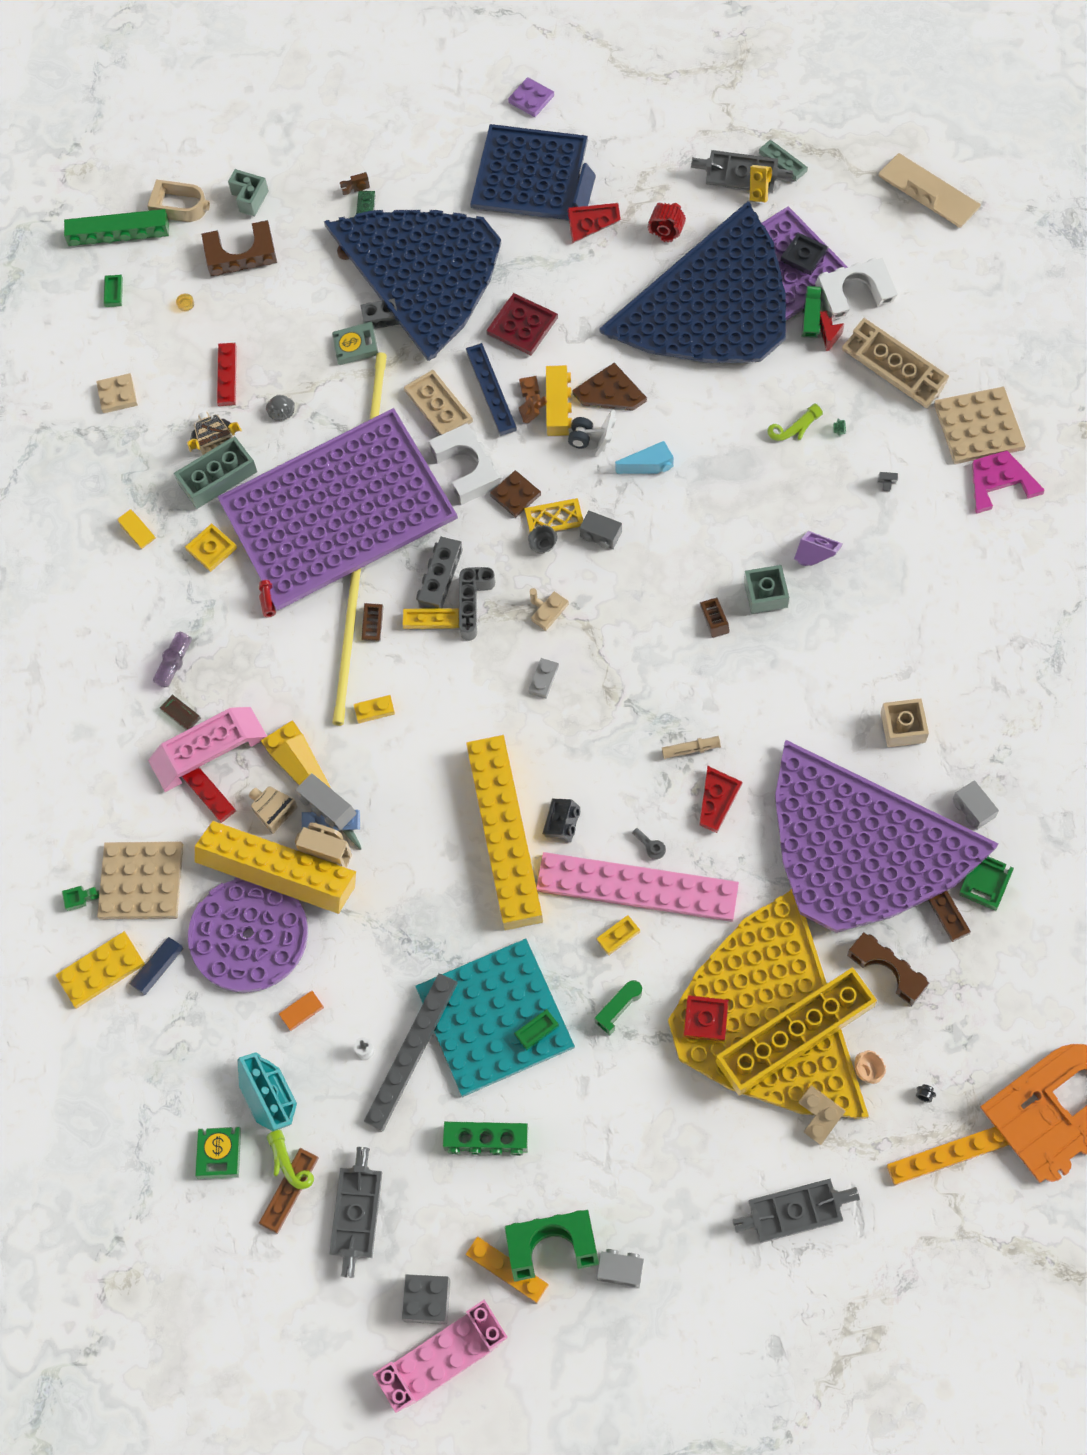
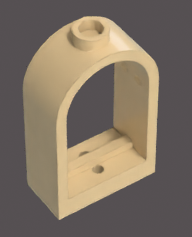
(164, 187)

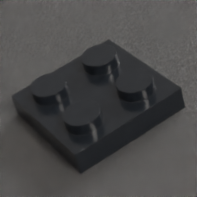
(804, 253)

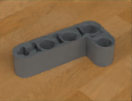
(470, 603)

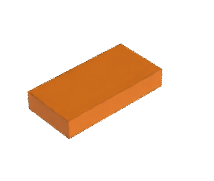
(301, 1010)

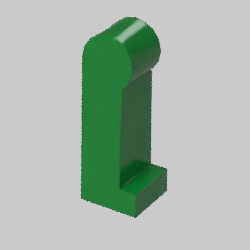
(811, 313)
(618, 1004)

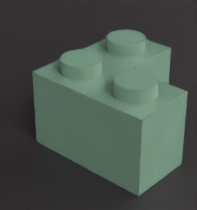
(249, 191)

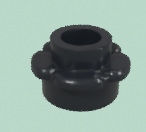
(925, 1093)

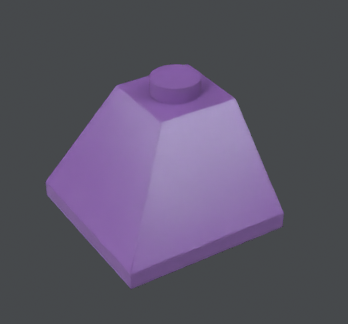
(815, 548)

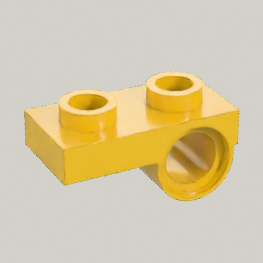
(759, 180)

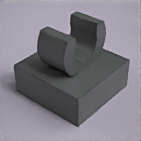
(887, 479)

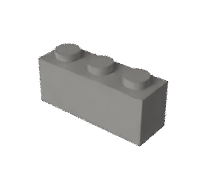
(325, 802)

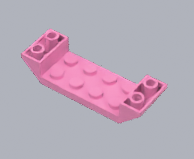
(204, 744)
(441, 1357)

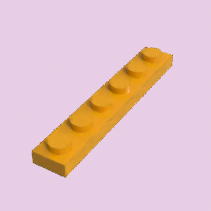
(946, 1155)

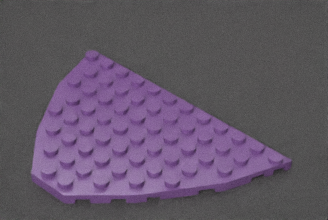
(860, 848)

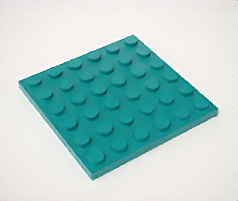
(484, 1012)

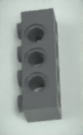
(444, 548)

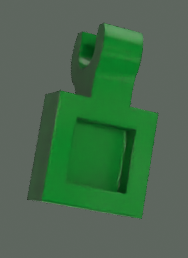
(77, 896)

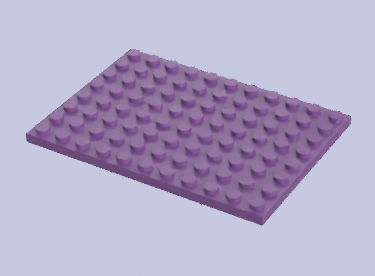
(337, 508)

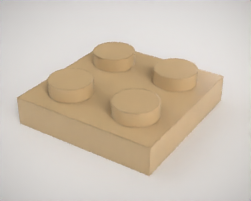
(117, 393)

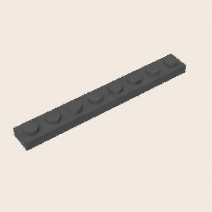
(410, 1052)

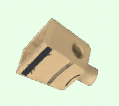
(272, 807)

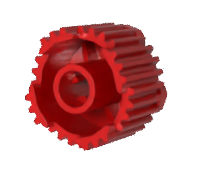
(667, 221)

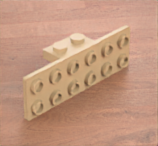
(929, 190)

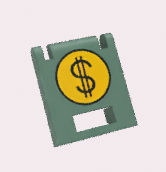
(351, 344)

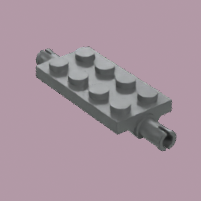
(733, 169)
(796, 1210)
(356, 1212)

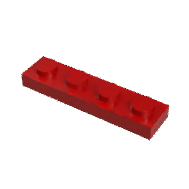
(226, 374)
(209, 794)

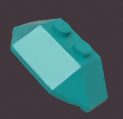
(266, 1092)

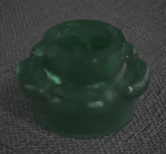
(839, 427)

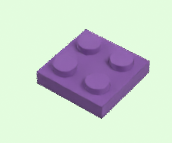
(531, 97)

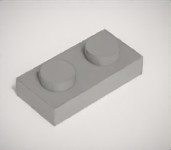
(543, 678)

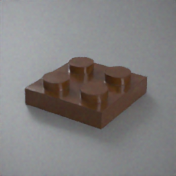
(515, 493)

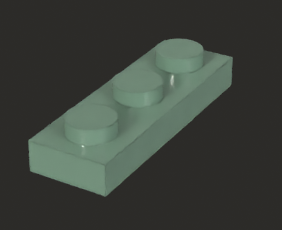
(785, 159)

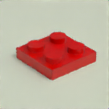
(706, 1018)

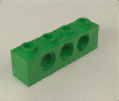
(476, 1130)

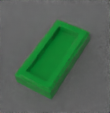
(113, 290)
(536, 1029)

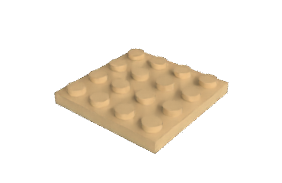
(979, 424)
(140, 880)

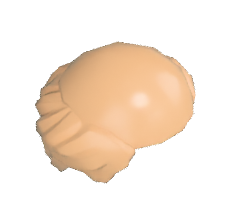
(869, 1067)

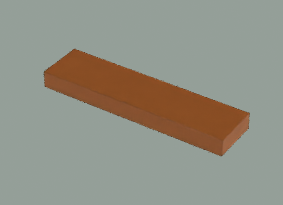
(286, 1193)

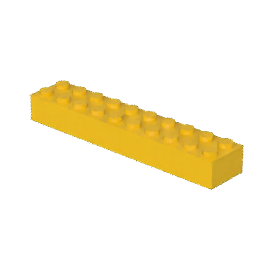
(504, 833)

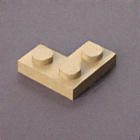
(826, 1114)

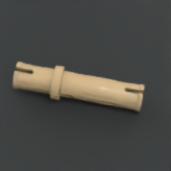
(698, 745)

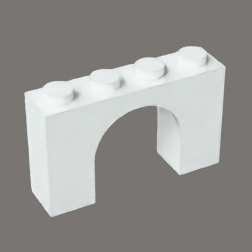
(872, 273)
(464, 442)

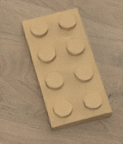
(437, 403)

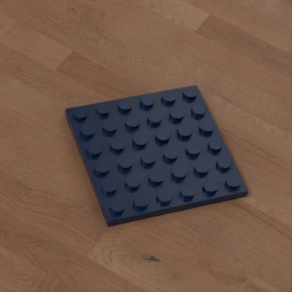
(529, 171)

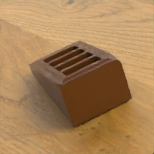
(377, 608)
(719, 627)

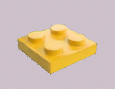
(211, 547)

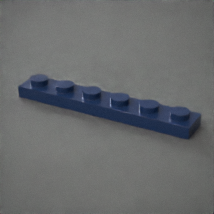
(491, 389)

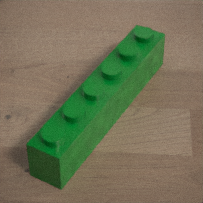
(116, 227)

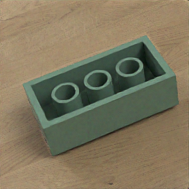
(215, 472)

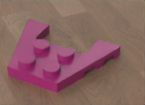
(997, 473)

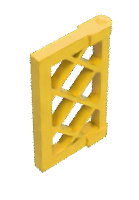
(556, 505)

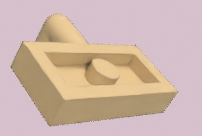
(548, 610)

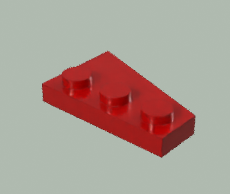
(591, 219)
(718, 798)

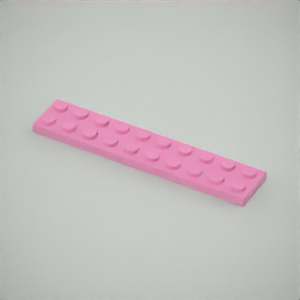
(637, 886)

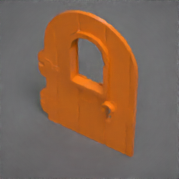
(1044, 1131)

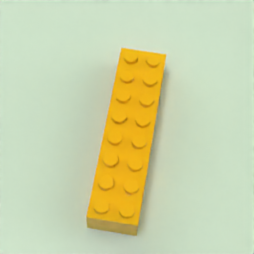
(275, 867)
(795, 1031)

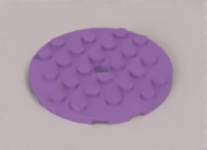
(253, 962)

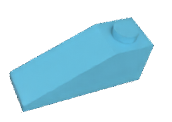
(647, 461)

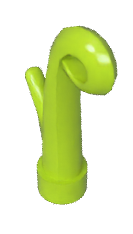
(800, 425)
(281, 1160)

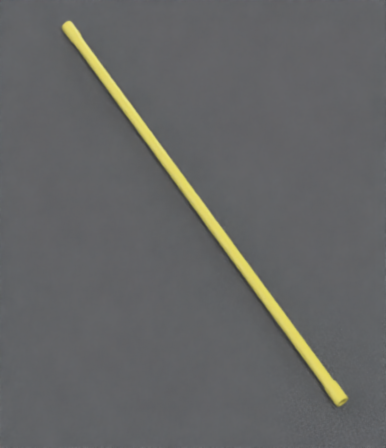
(339, 709)

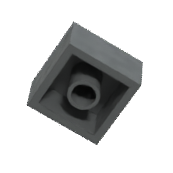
(426, 1299)

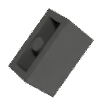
(600, 530)

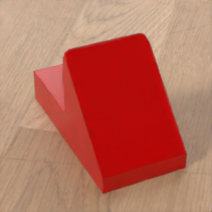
(829, 332)

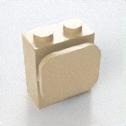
(324, 844)

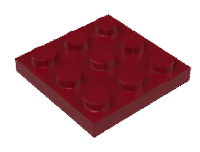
(522, 324)

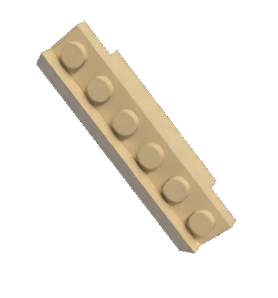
(895, 363)

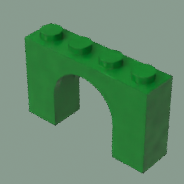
(572, 1226)

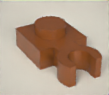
(529, 387)

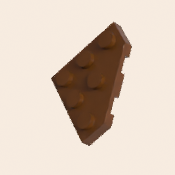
(610, 390)

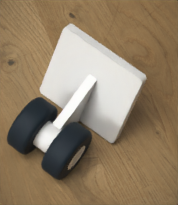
(584, 432)

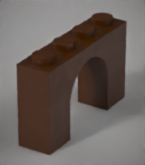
(222, 262)

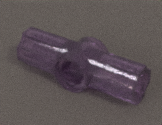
(168, 668)

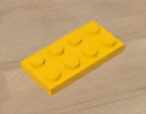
(100, 969)

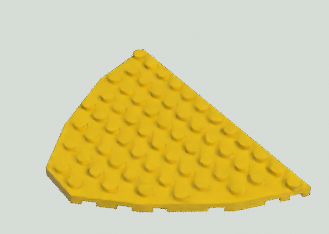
(762, 973)

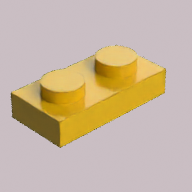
(374, 709)
(618, 935)

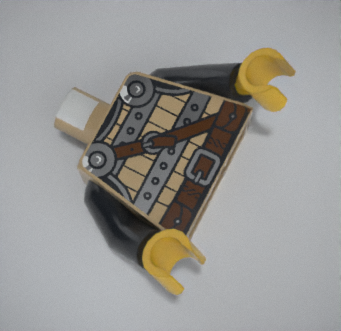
(211, 432)

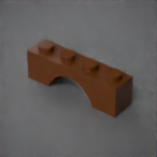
(868, 951)

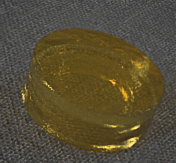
(185, 302)

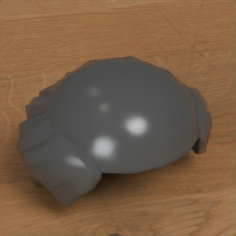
(280, 407)
(542, 539)

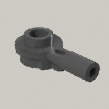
(655, 848)

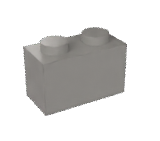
(975, 805)
(620, 1268)

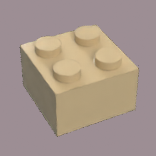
(904, 722)

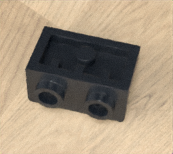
(562, 819)

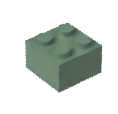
(766, 589)

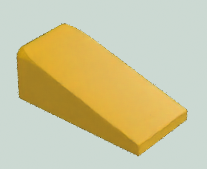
(135, 528)

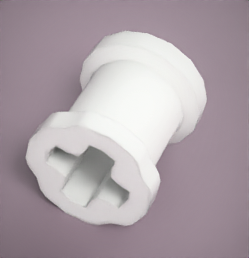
(369, 1048)

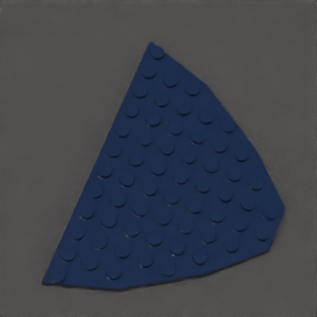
(427, 263)
(714, 302)

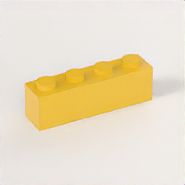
(557, 400)

